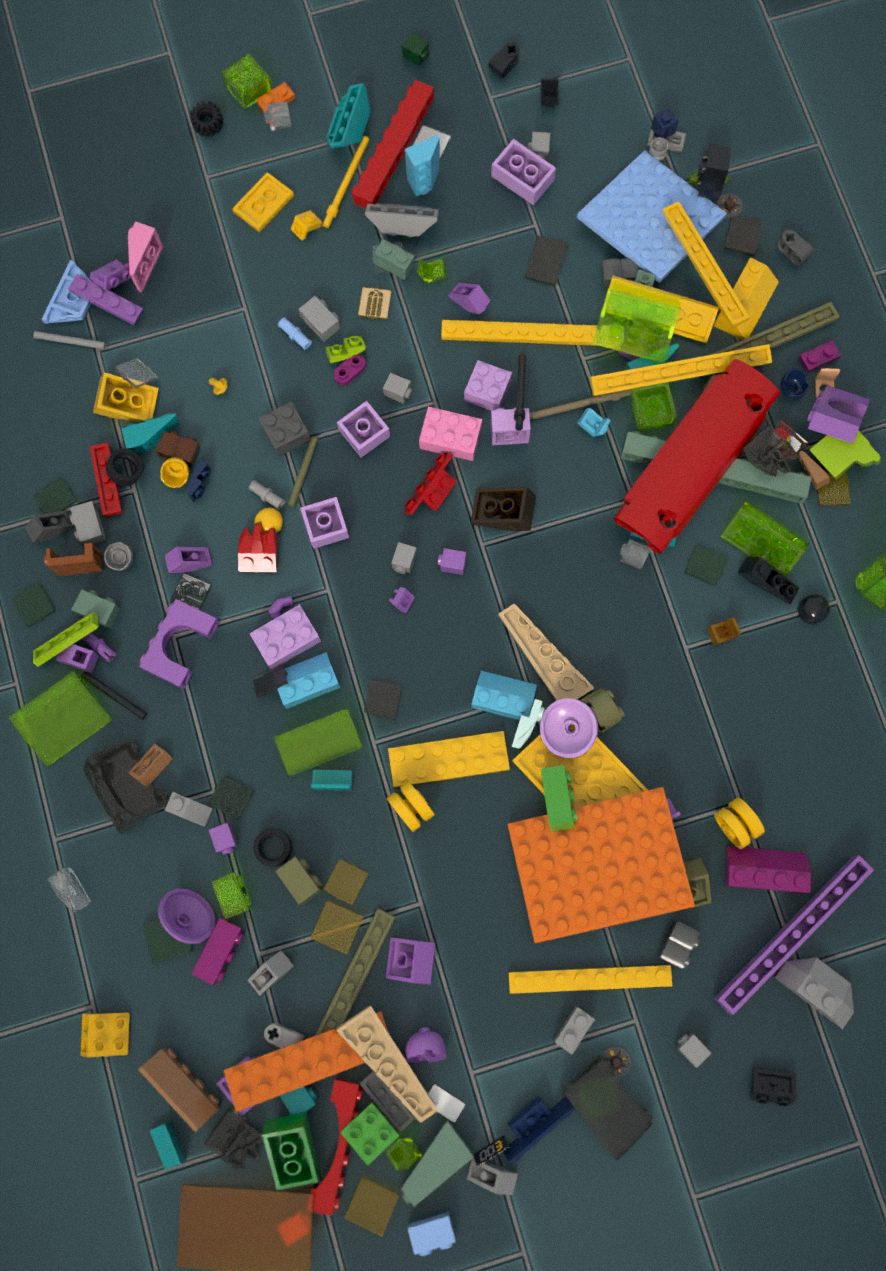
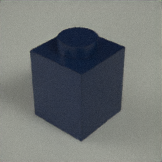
(664, 124)

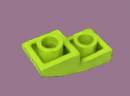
(350, 348)

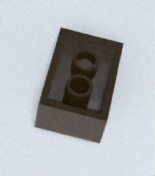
(504, 508)

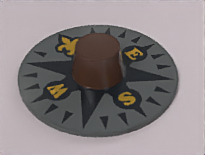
(730, 204)
(619, 1059)

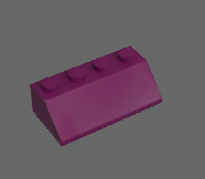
(767, 870)

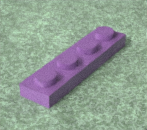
(105, 299)

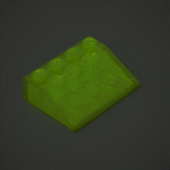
(636, 325)
(60, 718)

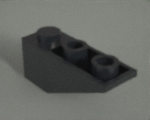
(767, 578)

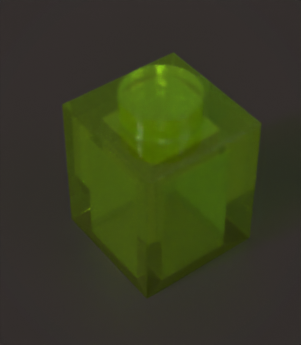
(403, 1154)

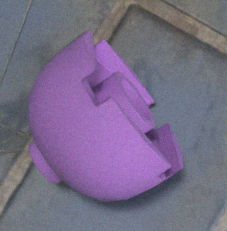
(425, 1046)

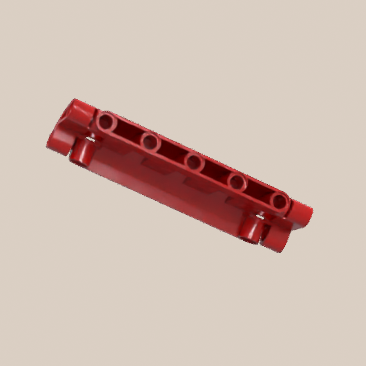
(697, 455)

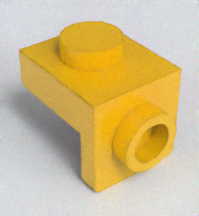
(304, 223)

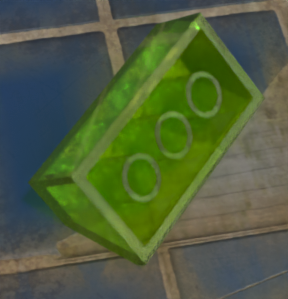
(765, 538)
(872, 583)

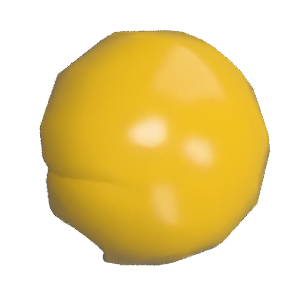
(174, 472)
(269, 518)

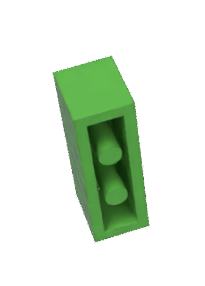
(558, 798)

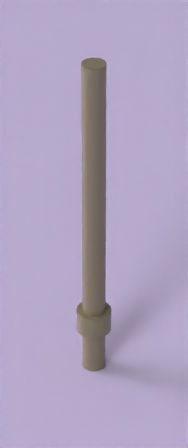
(615, 396)

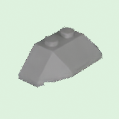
(401, 219)
(819, 988)

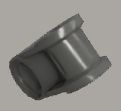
(795, 249)

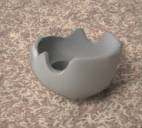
(118, 556)

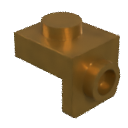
(723, 631)

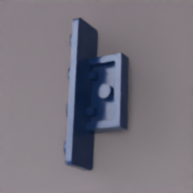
(533, 1124)

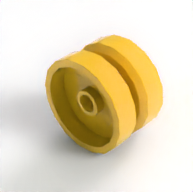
(410, 806)
(739, 823)

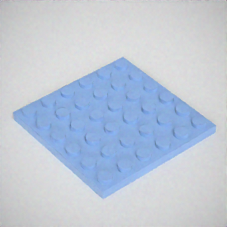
(632, 217)

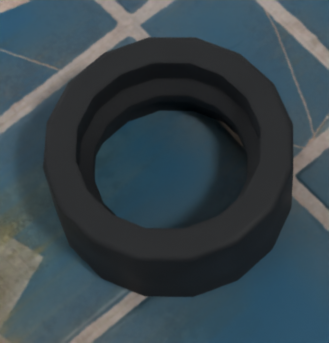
(118, 478)
(258, 844)

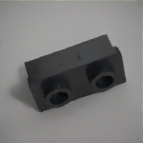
(773, 1087)

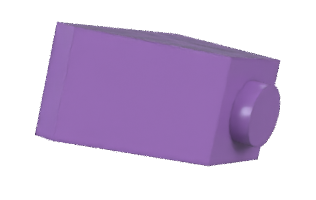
(470, 297)
(187, 559)

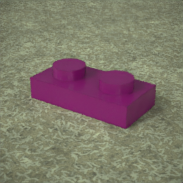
(819, 356)

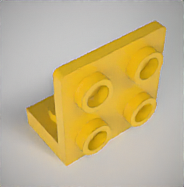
(104, 1034)

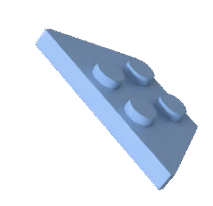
(64, 304)

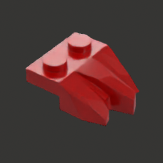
(258, 550)

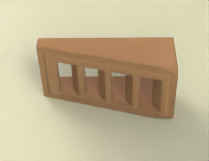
(813, 470)

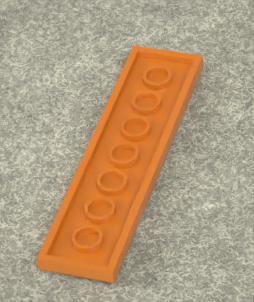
(291, 1068)

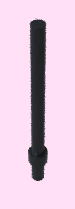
(519, 413)

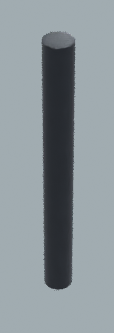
(114, 695)

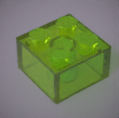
(246, 80)
(652, 406)

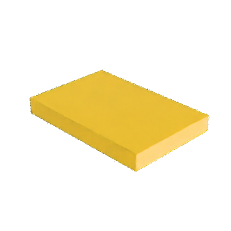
(263, 202)

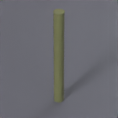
(302, 473)

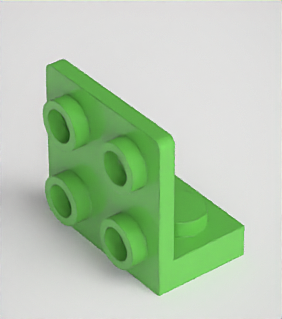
(370, 1133)

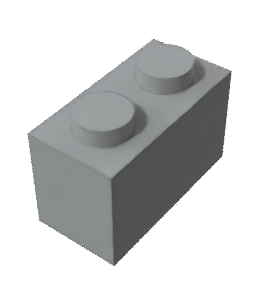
(319, 318)
(87, 523)
(573, 1030)

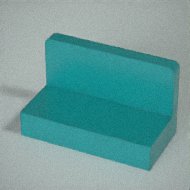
(332, 780)
(167, 1145)

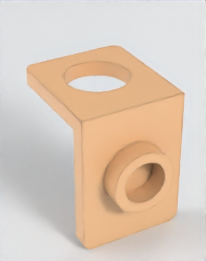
(825, 377)

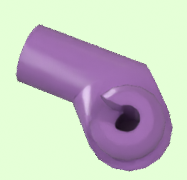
(278, 604)

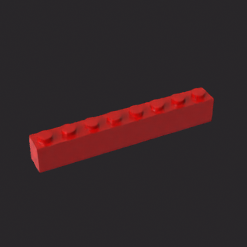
(393, 145)

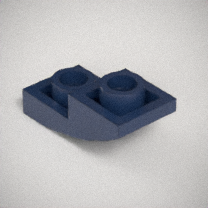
(196, 487)

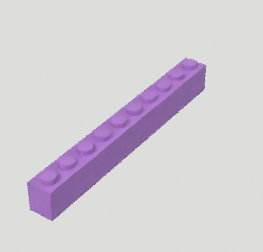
(793, 934)

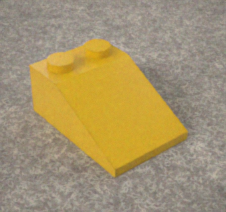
(122, 401)

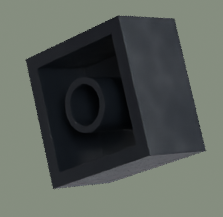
(713, 171)

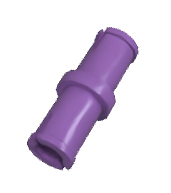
(99, 646)

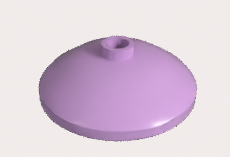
(556, 728)

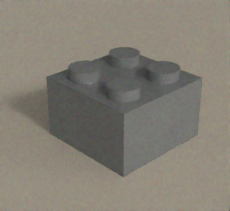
(284, 429)

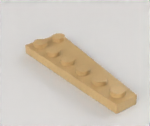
(551, 666)
(378, 1050)

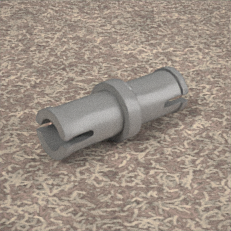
(266, 494)

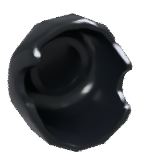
(813, 609)

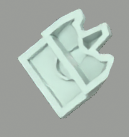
(527, 724)

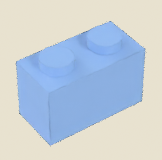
(431, 1234)

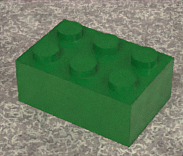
(291, 1151)

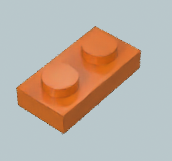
(279, 94)

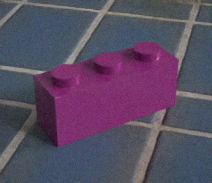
(218, 951)

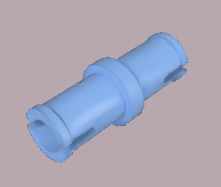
(294, 333)

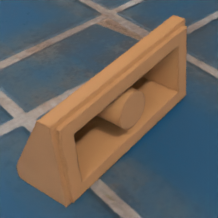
(150, 765)

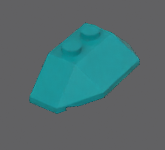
(349, 118)

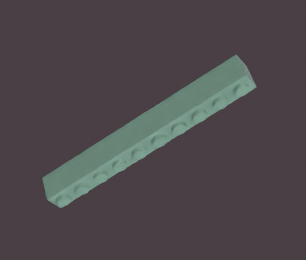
(740, 474)

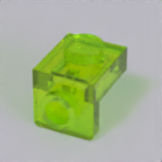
(432, 270)

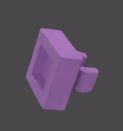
(402, 599)

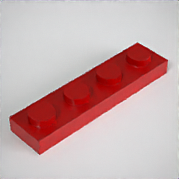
(107, 489)

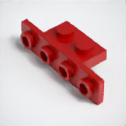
(434, 488)

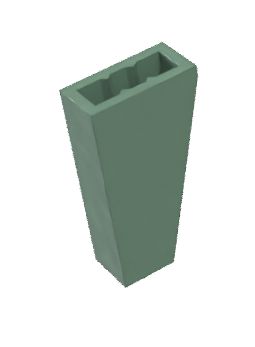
(438, 1163)

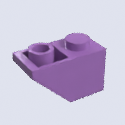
(78, 658)

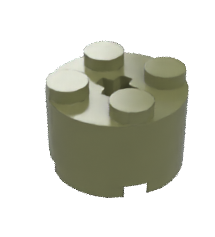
(604, 709)

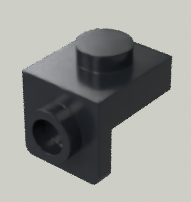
(549, 92)

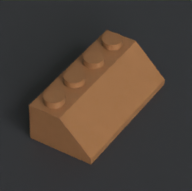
(180, 1088)

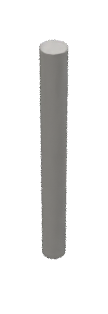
(69, 340)

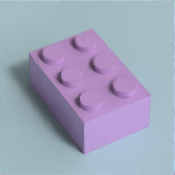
(523, 171)
(285, 637)

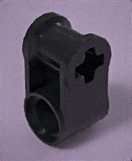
(505, 60)

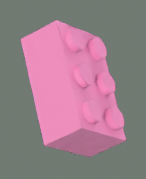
(450, 433)

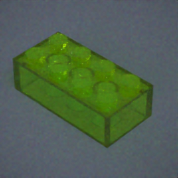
(318, 742)

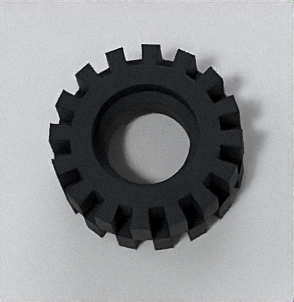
(206, 127)

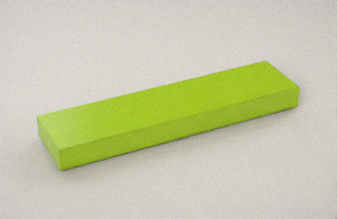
(65, 639)

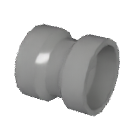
(659, 148)

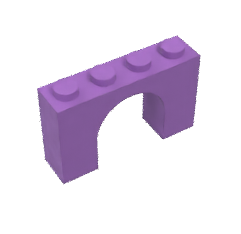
(841, 423)
(179, 617)

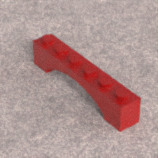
(344, 1095)

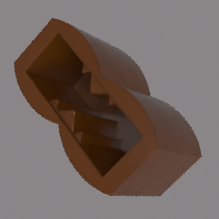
(173, 445)

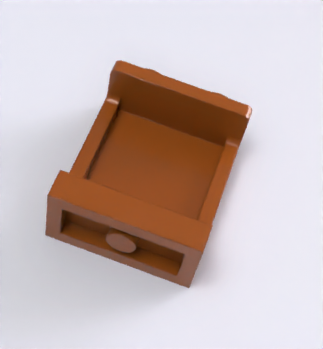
(78, 564)

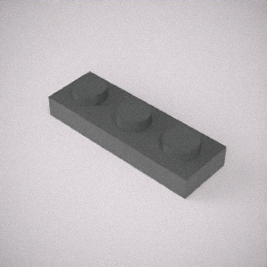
(387, 1101)

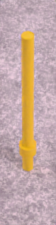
(332, 210)

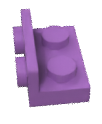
(111, 275)

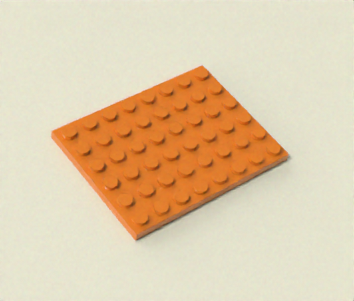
(605, 871)

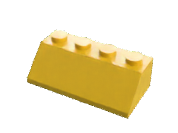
(754, 292)

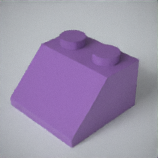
(410, 960)

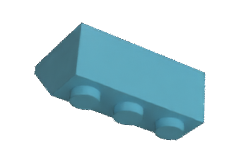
(423, 165)
(308, 681)
(503, 695)

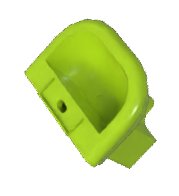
(839, 456)

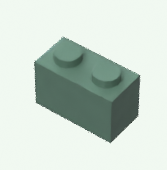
(394, 259)
(91, 602)

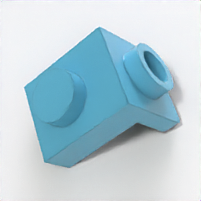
(593, 423)

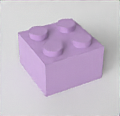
(487, 386)
(503, 427)
(363, 429)
(324, 522)

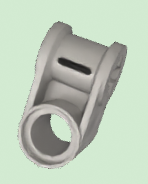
(286, 1036)

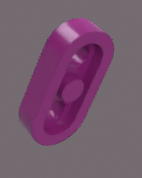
(352, 370)

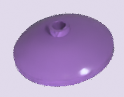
(186, 916)

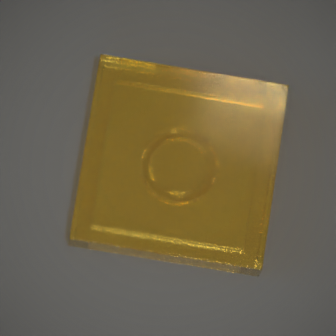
(337, 927)
(372, 1206)

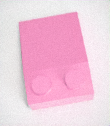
(143, 253)

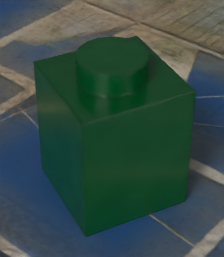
(415, 49)

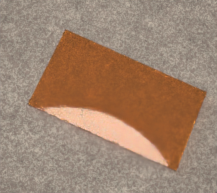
(244, 1229)

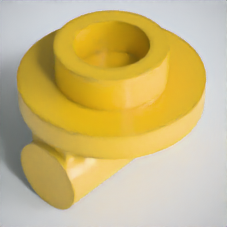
(219, 386)

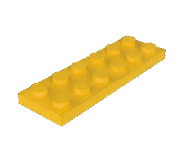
(694, 318)
(449, 759)

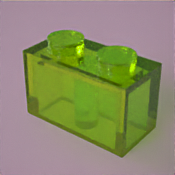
(231, 895)

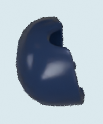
(794, 383)

